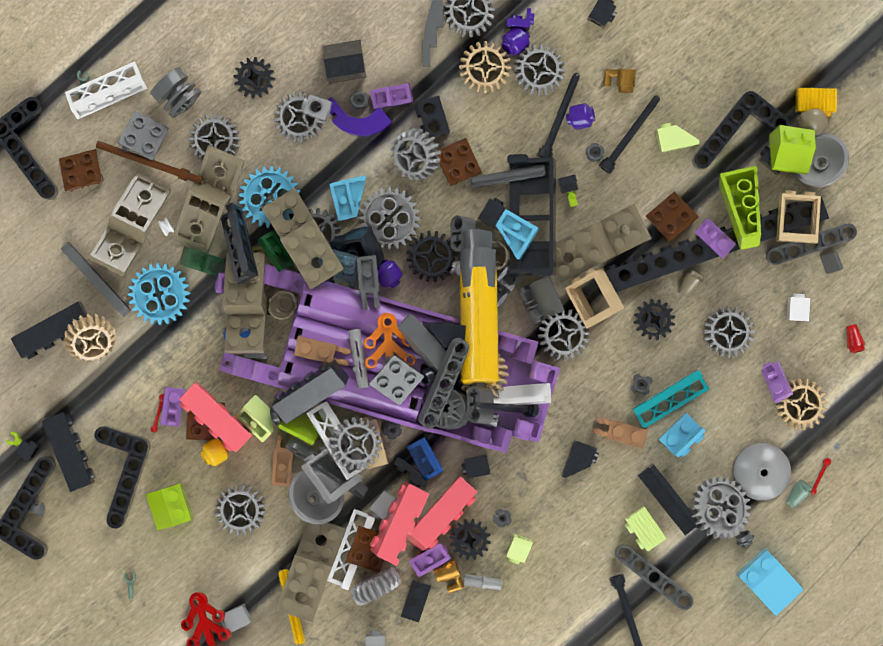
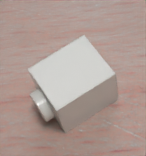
(798, 308)

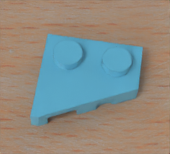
(347, 197)
(516, 232)

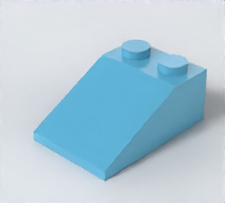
(770, 581)

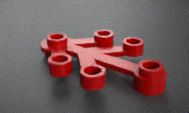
(205, 624)

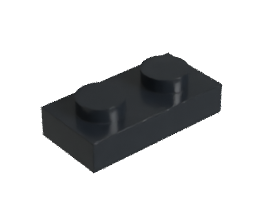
(415, 601)

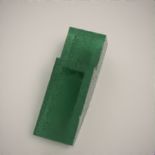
(202, 261)

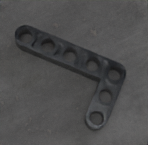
(734, 125)
(22, 149)
(127, 472)
(23, 507)

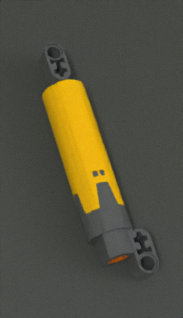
(477, 312)

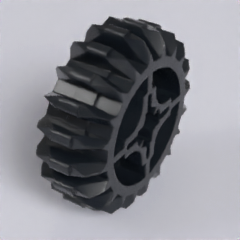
(435, 239)

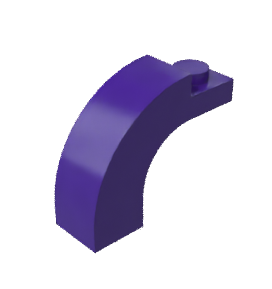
(362, 127)

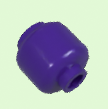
(515, 41)
(580, 116)
(389, 274)

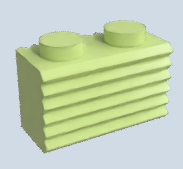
(645, 528)

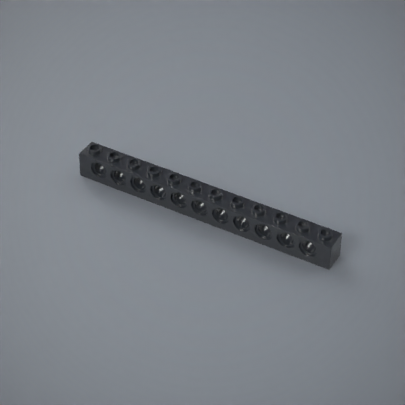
(707, 253)

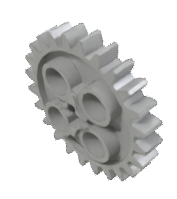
(378, 205)
(718, 524)

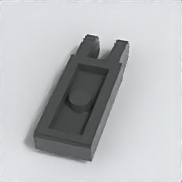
(368, 279)

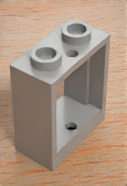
(329, 497)

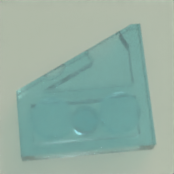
(349, 264)

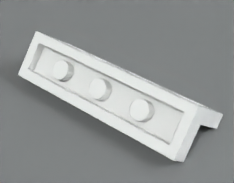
(106, 94)
(524, 394)
(331, 421)
(352, 568)

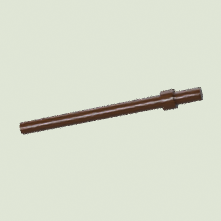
(182, 173)

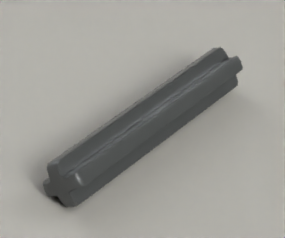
(508, 176)

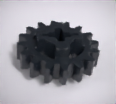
(242, 81)
(649, 310)
(461, 541)

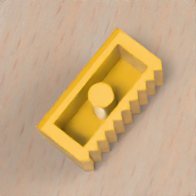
(820, 98)

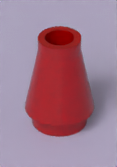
(854, 339)

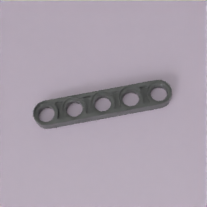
(802, 248)
(95, 279)
(443, 373)
(324, 466)
(660, 584)

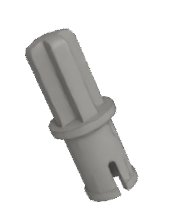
(483, 582)

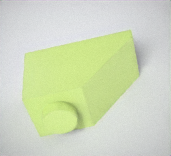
(674, 138)
(256, 418)
(518, 549)

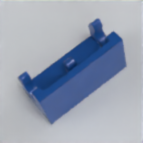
(425, 458)

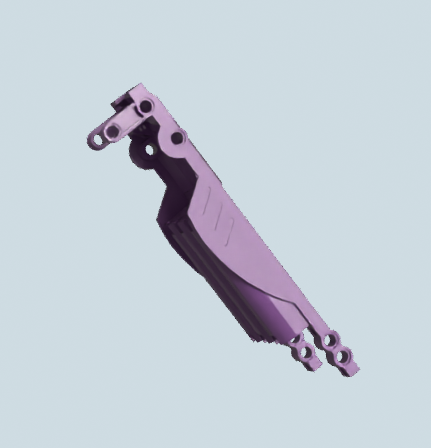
(340, 309)

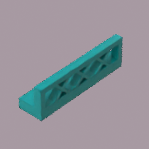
(670, 391)

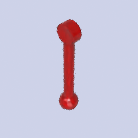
(154, 428)
(826, 462)

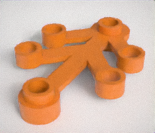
(388, 345)

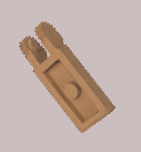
(319, 350)
(622, 432)
(282, 463)

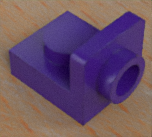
(517, 21)

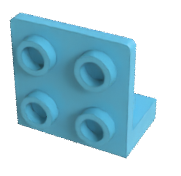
(682, 435)

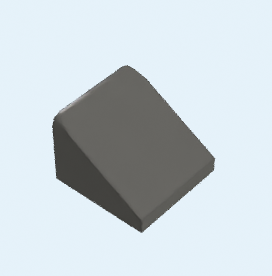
(831, 262)
(256, 355)

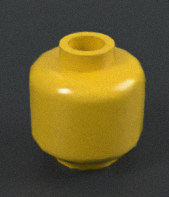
(214, 452)

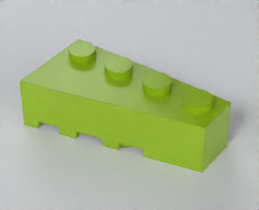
(741, 200)

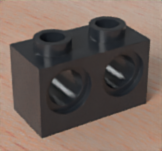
(437, 116)

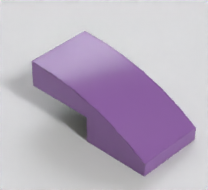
(391, 96)

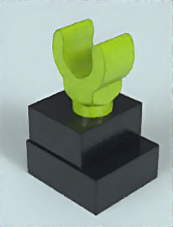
(568, 185)
(25, 448)

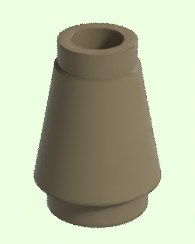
(690, 282)

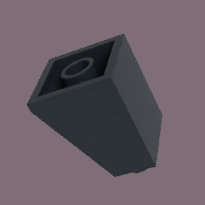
(344, 61)

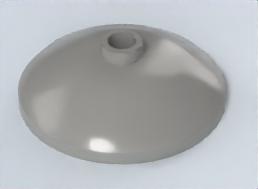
(828, 151)
(749, 466)
(318, 511)

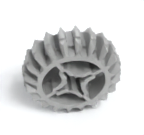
(477, 13)
(548, 73)
(292, 123)
(214, 130)
(420, 150)
(728, 340)
(570, 350)
(349, 436)
(233, 503)
(375, 586)

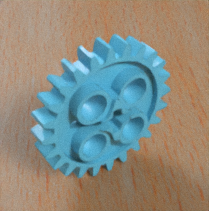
(255, 187)
(142, 299)

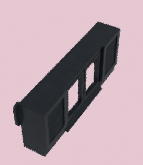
(540, 255)

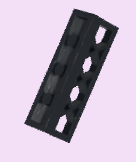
(242, 244)
(668, 499)

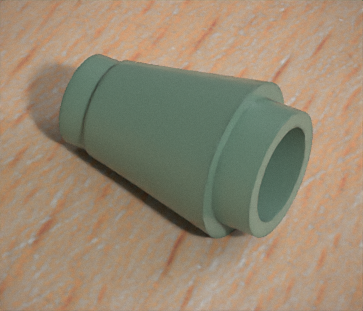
(799, 492)

